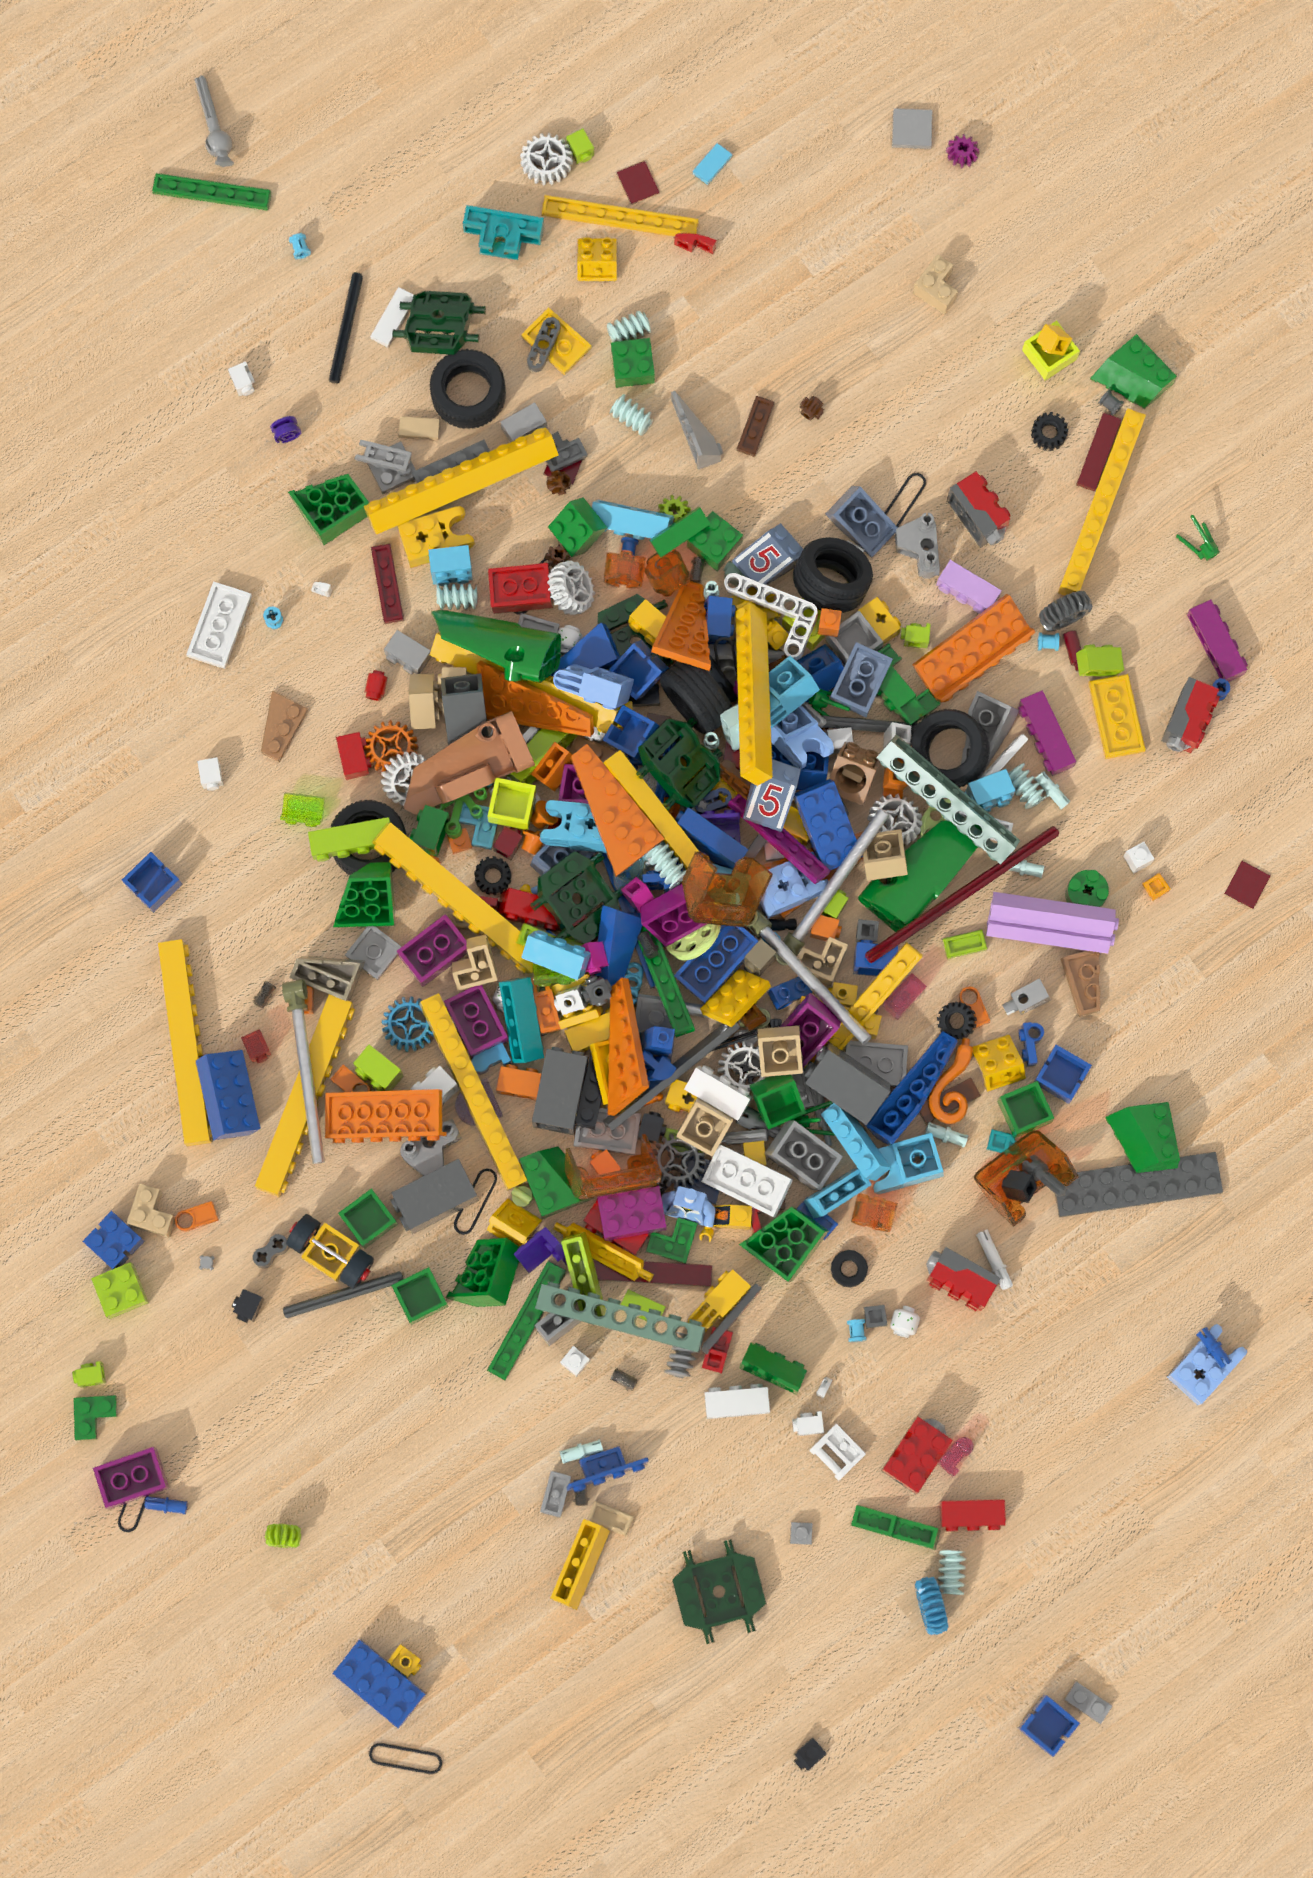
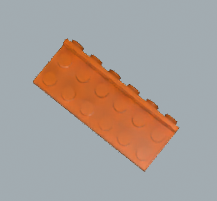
(973, 649)
(384, 1115)

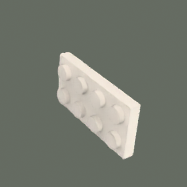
(219, 625)
(747, 1180)

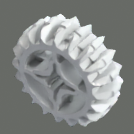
(532, 155)
(571, 587)
(392, 778)
(909, 825)
(736, 1065)

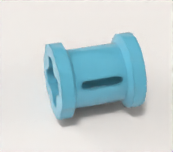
(299, 246)
(267, 617)
(1048, 641)
(856, 1330)

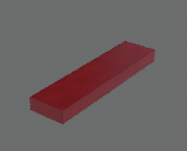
(1098, 452)
(387, 583)

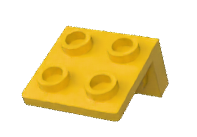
(597, 259)
(579, 1016)
(999, 1062)

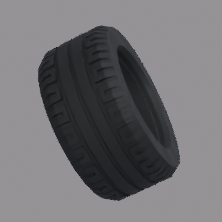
(464, 362)
(837, 556)
(695, 695)
(949, 719)
(361, 812)

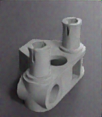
(912, 540)
(429, 1158)

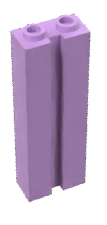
(1052, 922)

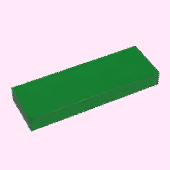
(679, 532)

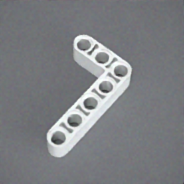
(778, 606)

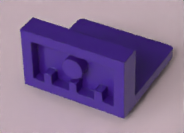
(727, 822)
(539, 1249)

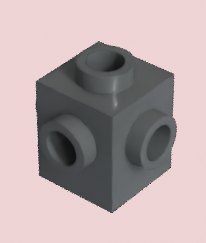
(589, 988)

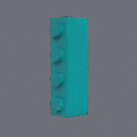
(521, 1020)

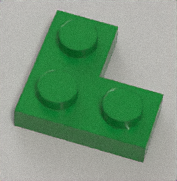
(674, 1247)
(87, 1410)

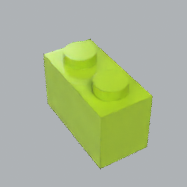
(1100, 660)

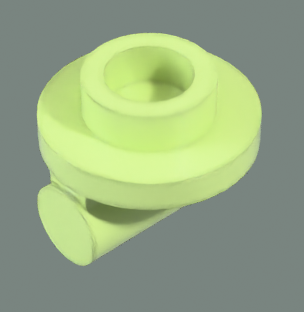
(522, 1196)

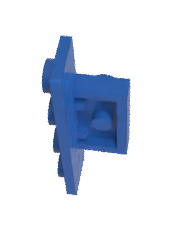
(604, 1465)

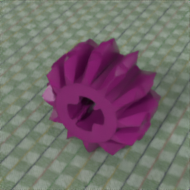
(962, 157)

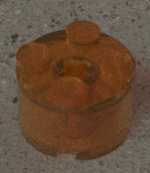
(624, 569)
(667, 573)
(874, 1212)

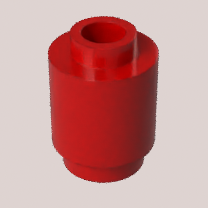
(376, 685)

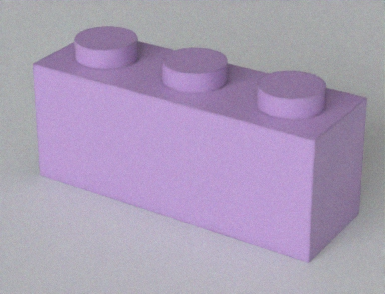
(967, 587)

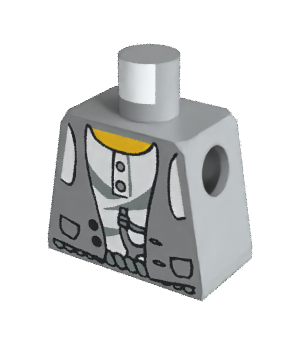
(1036, 997)

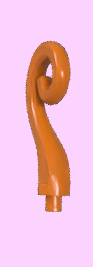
(961, 1062)

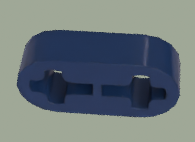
(717, 805)

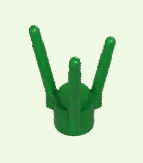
(1209, 548)
(821, 700)
(805, 1121)

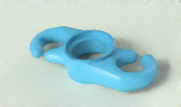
(637, 977)

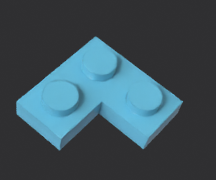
(484, 831)

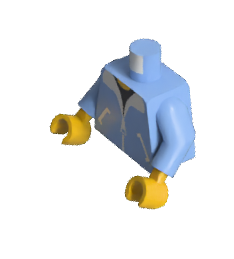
(691, 1206)

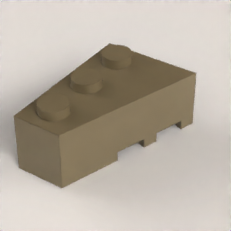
(329, 975)

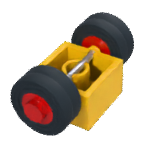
(330, 1251)

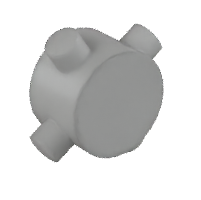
(206, 1262)

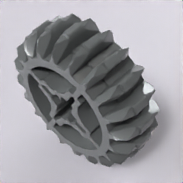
(1065, 611)
(682, 1169)

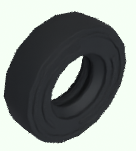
(858, 1259)

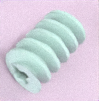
(628, 327)
(631, 415)
(457, 596)
(1025, 787)
(666, 865)
(951, 1572)

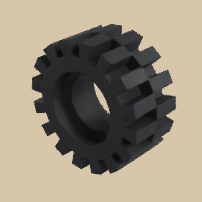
(1055, 421)
(491, 863)
(965, 1011)

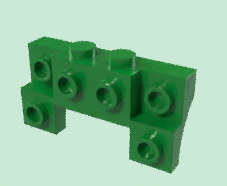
(901, 697)

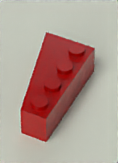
(515, 906)

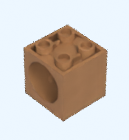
(866, 760)

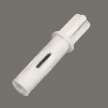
(994, 1259)

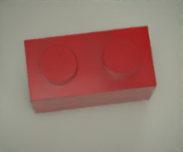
(353, 755)

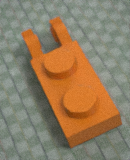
(546, 1010)

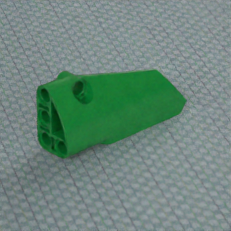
(520, 650)
(930, 868)

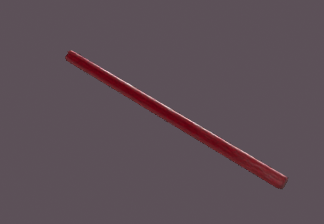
(961, 894)

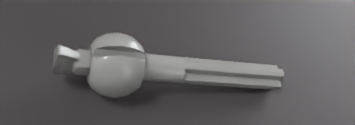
(217, 142)

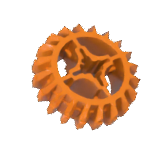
(395, 740)

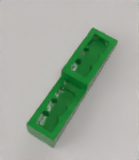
(896, 1527)

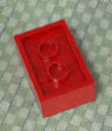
(520, 588)

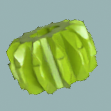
(673, 504)
(283, 1535)

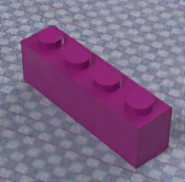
(1216, 641)
(1047, 733)

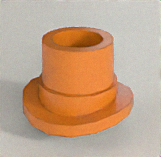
(541, 817)
(532, 841)

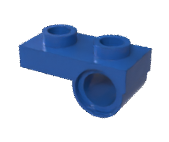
(788, 992)
(1029, 1051)

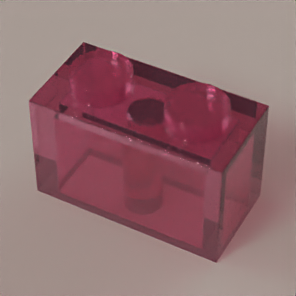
(904, 996)

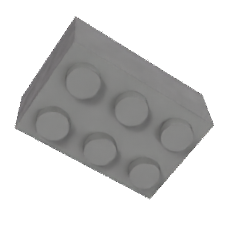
(803, 1155)

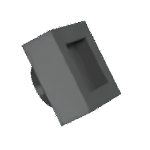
(875, 1316)

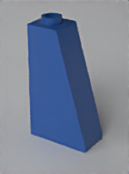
(592, 651)
(710, 839)
(619, 936)
(658, 1041)

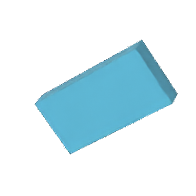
(712, 164)

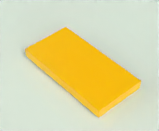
(1116, 716)

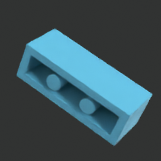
(556, 954)
(836, 1193)

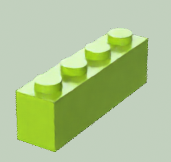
(538, 748)
(345, 839)
(582, 1268)

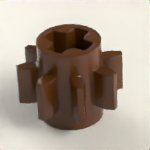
(811, 408)
(558, 482)
(556, 556)

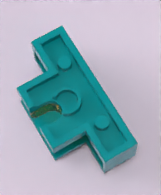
(502, 230)

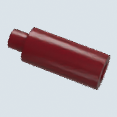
(1073, 646)

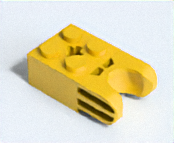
(436, 531)
(721, 1300)

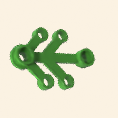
(453, 834)

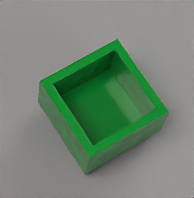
(632, 362)
(577, 527)
(716, 541)
(430, 829)
(777, 1099)
(1025, 1109)
(368, 1218)
(419, 1296)

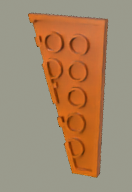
(685, 629)
(619, 820)
(626, 1060)

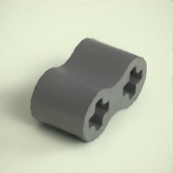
(271, 1251)

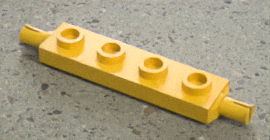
(608, 1253)

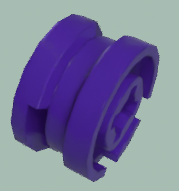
(285, 429)

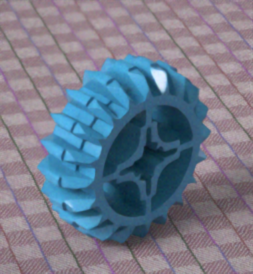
(400, 1024)
(931, 1606)

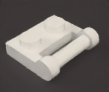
(842, 1446)

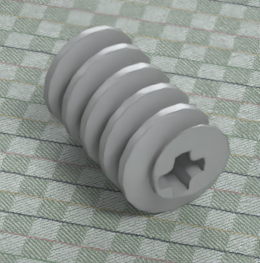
(680, 1362)

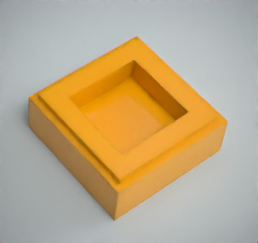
(1156, 886)

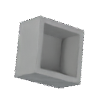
(851, 631)

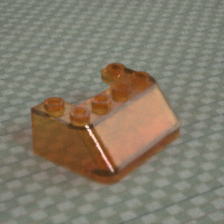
(721, 896)
(641, 1173)
(992, 1174)

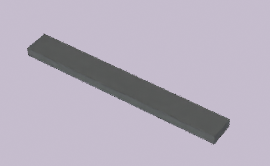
(682, 1064)

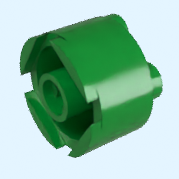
(1092, 882)

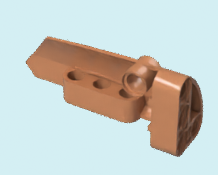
(469, 764)

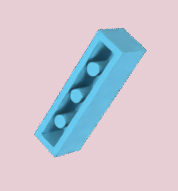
(631, 520)
(856, 1142)

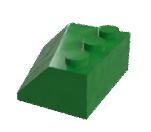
(1135, 373)
(331, 506)
(368, 898)
(1146, 1136)
(549, 1181)
(786, 1242)
(487, 1274)
(773, 1368)

